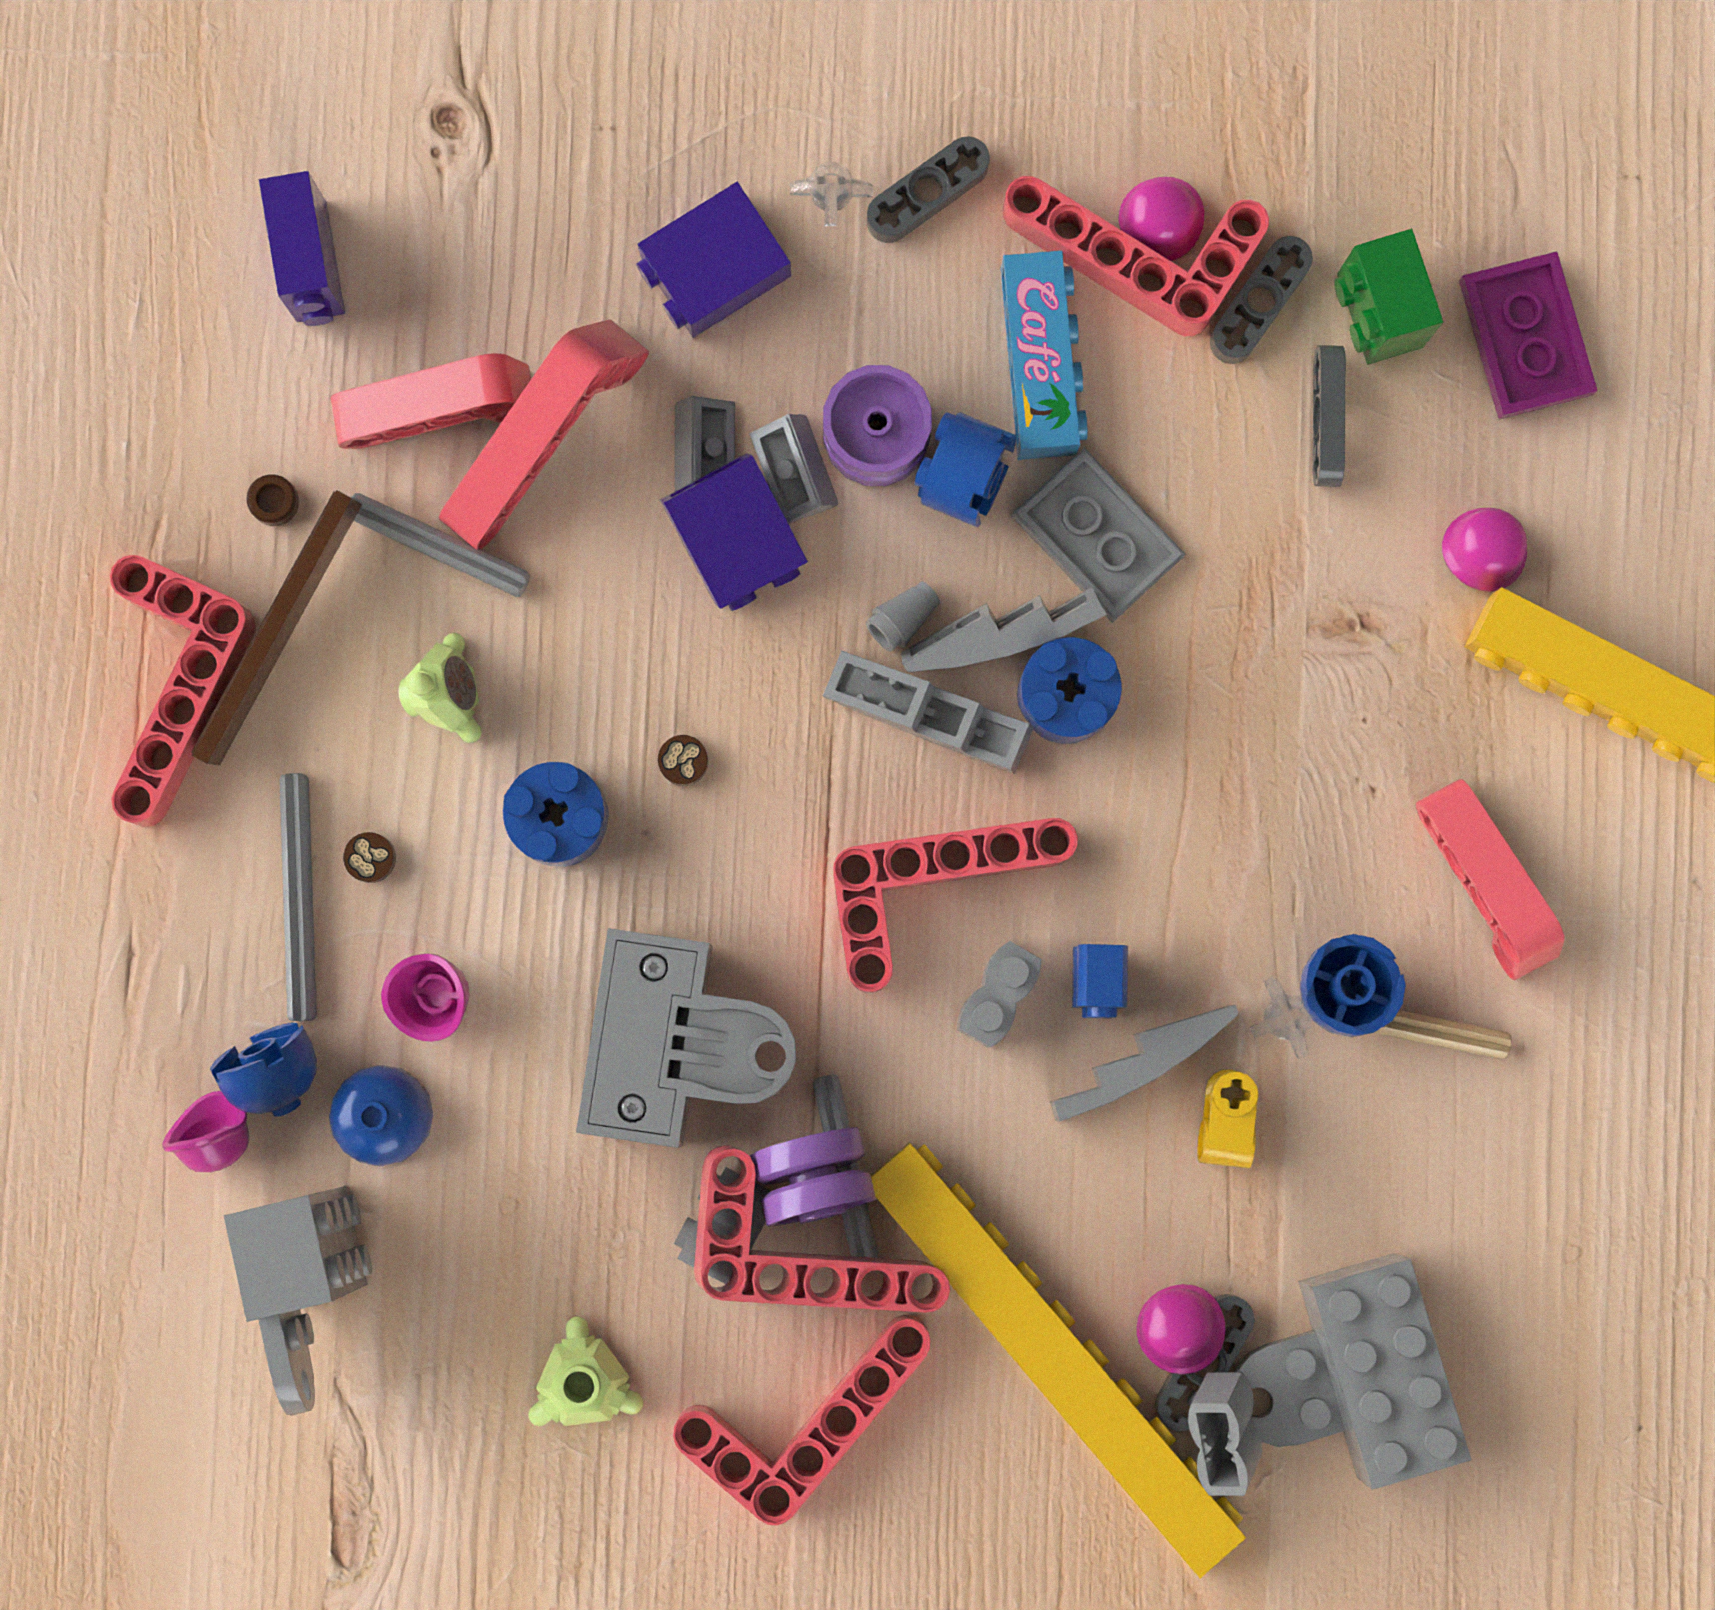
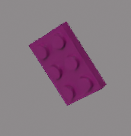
(1528, 335)

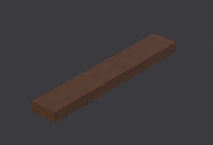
(276, 628)

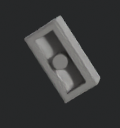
(702, 437)
(794, 467)

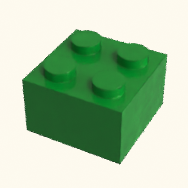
(1388, 297)

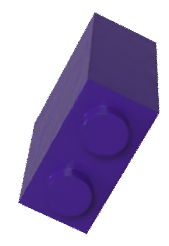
(302, 248)
(713, 260)
(735, 532)

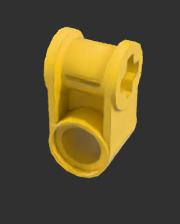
(1228, 1131)

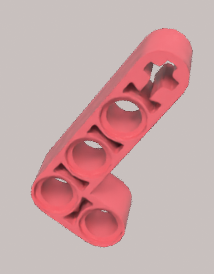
(429, 400)
(1493, 877)

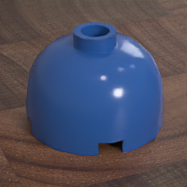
(1352, 986)
(269, 1072)
(381, 1115)

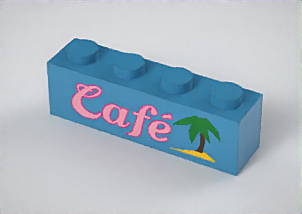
(1041, 355)

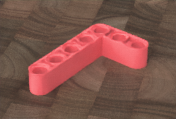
(1136, 257)
(574, 371)
(182, 683)
(931, 871)
(796, 1267)
(815, 1431)

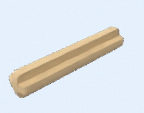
(1448, 1034)

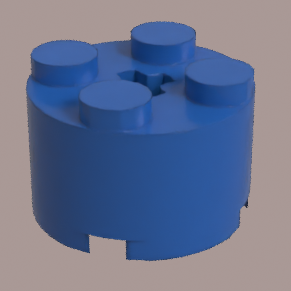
(965, 468)
(1093, 674)
(528, 806)

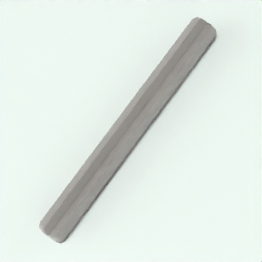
(297, 897)

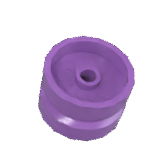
(882, 396)
(810, 1168)

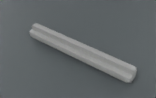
(441, 546)
(834, 1117)

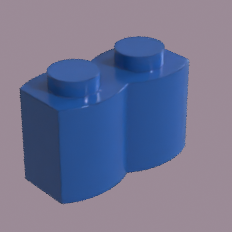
(1100, 979)

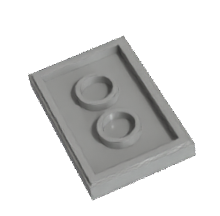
(1098, 534)

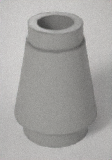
(902, 616)

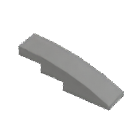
(983, 638)
(928, 711)
(1158, 1053)

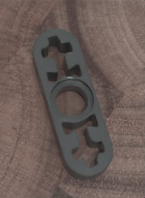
(963, 178)
(1269, 264)
(1329, 416)
(1175, 1389)

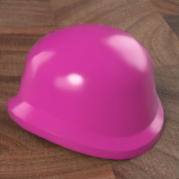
(1163, 216)
(1485, 548)
(425, 997)
(209, 1134)
(1181, 1329)

